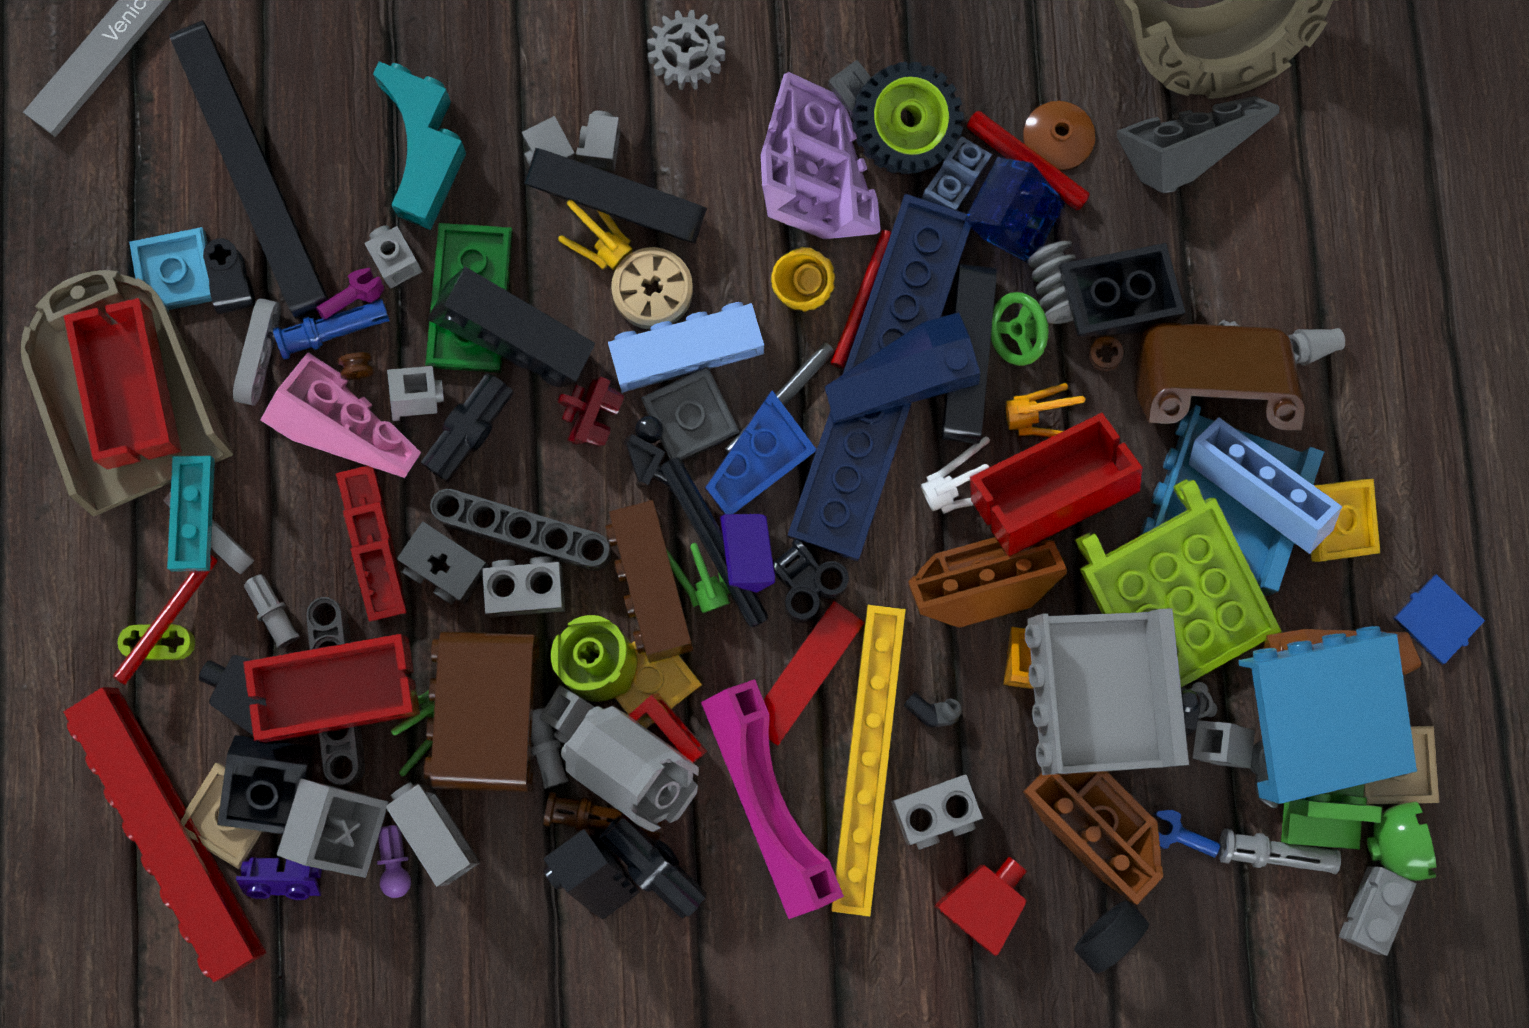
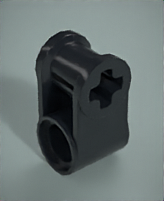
(229, 282)

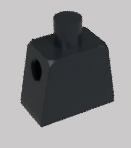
(230, 690)

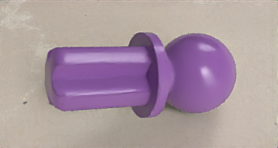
(394, 880)

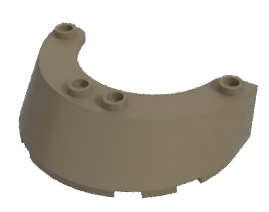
(1222, 45)

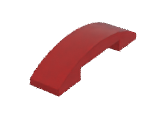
(809, 669)

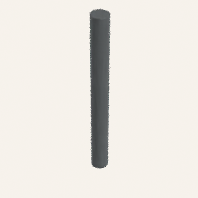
(799, 379)

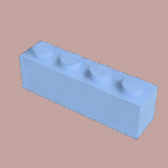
(686, 346)
(1264, 485)

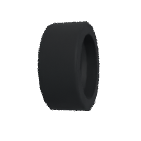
(1111, 937)

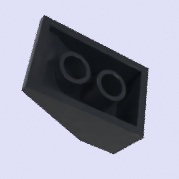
(1122, 291)

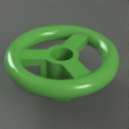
(1027, 327)

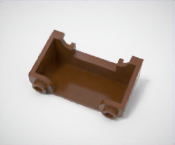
(1217, 362)

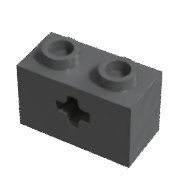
(429, 546)

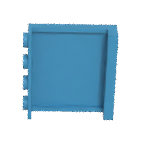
(1331, 714)

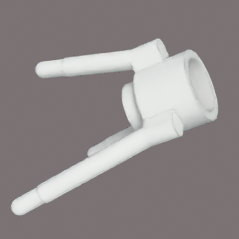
(941, 491)

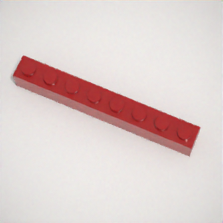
(152, 817)

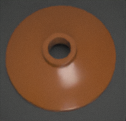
(1060, 151)

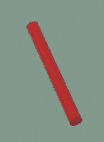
(854, 319)
(161, 624)

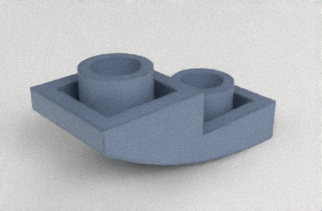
(957, 174)

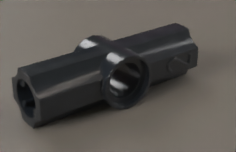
(467, 427)
(653, 866)

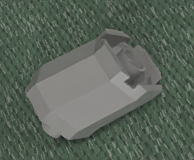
(630, 767)

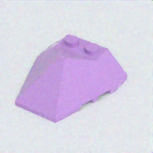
(812, 165)

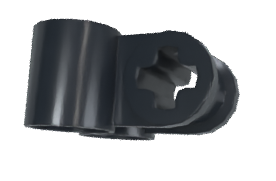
(804, 579)

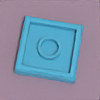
(174, 266)

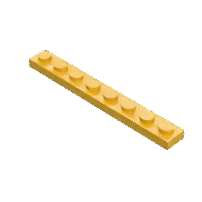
(868, 759)

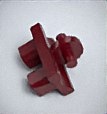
(597, 397)

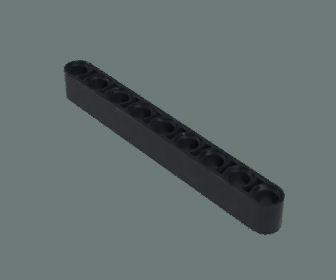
(249, 169)

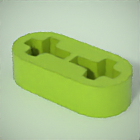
(159, 652)

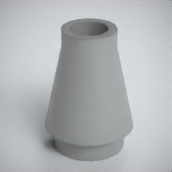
(1315, 343)

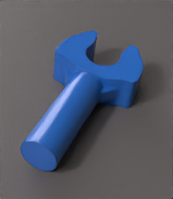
(1179, 834)

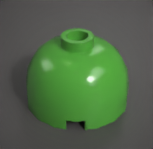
(1403, 843)

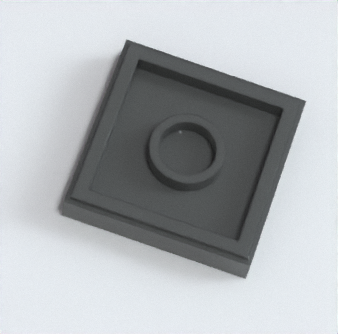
(691, 415)

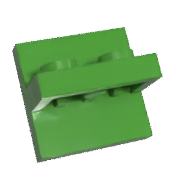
(1329, 819)

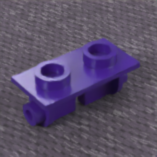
(261, 879)

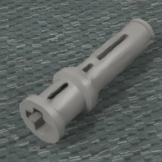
(1260, 851)

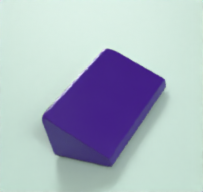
(747, 551)

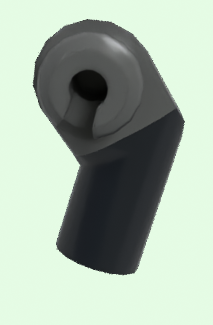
(934, 714)

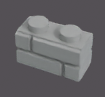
(1377, 910)

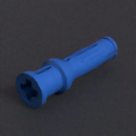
(315, 332)

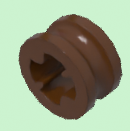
(1114, 361)
(355, 366)

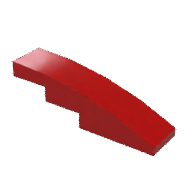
(371, 543)

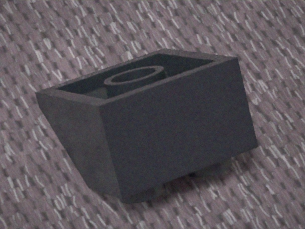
(261, 783)

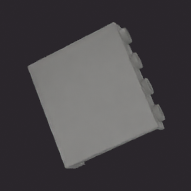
(1106, 692)

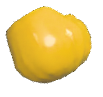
(803, 279)

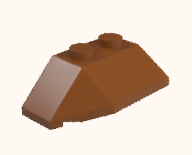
(983, 582)
(1101, 829)

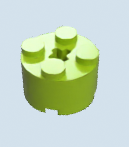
(578, 645)

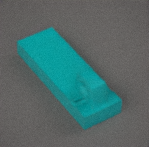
(191, 513)

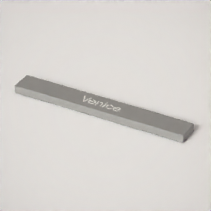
(92, 62)

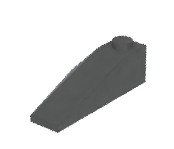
(1184, 148)

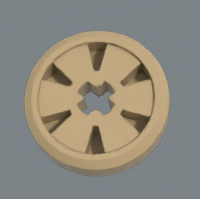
(643, 268)

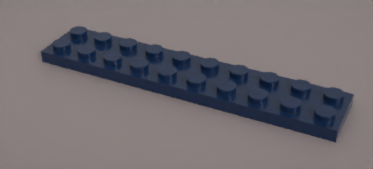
(859, 451)

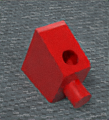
(986, 904)

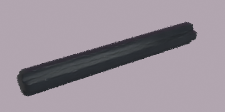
(710, 536)

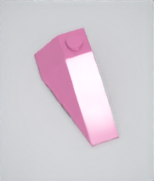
(324, 414)

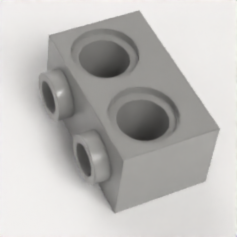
(523, 598)
(934, 801)

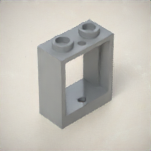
(431, 833)

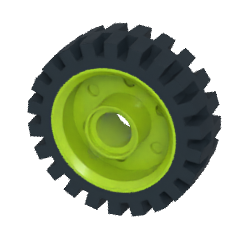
(934, 113)

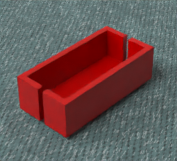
(122, 384)
(1055, 484)
(331, 688)

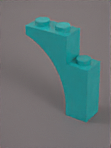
(431, 154)

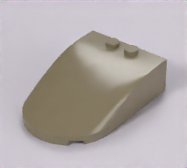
(55, 389)

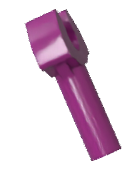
(361, 286)

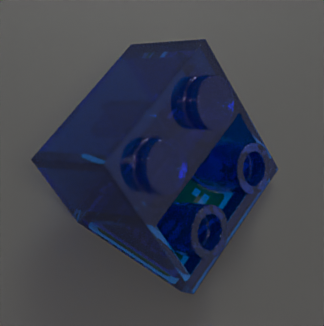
(1015, 208)

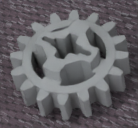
(673, 39)

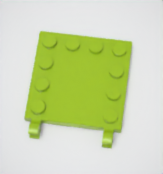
(1194, 570)

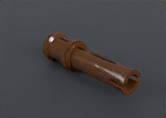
(582, 810)

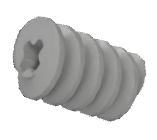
(1051, 286)

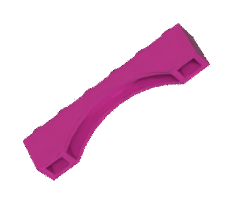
(797, 868)

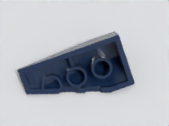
(916, 366)

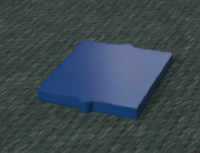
(1439, 619)

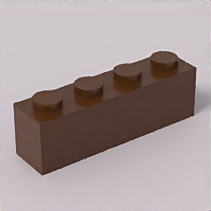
(650, 582)

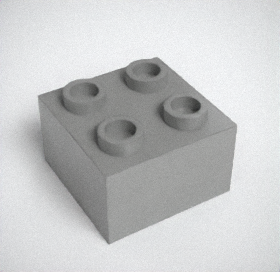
(332, 828)

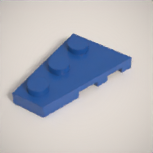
(760, 456)

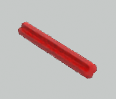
(1014, 149)

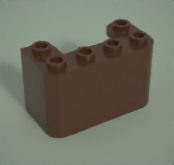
(482, 712)

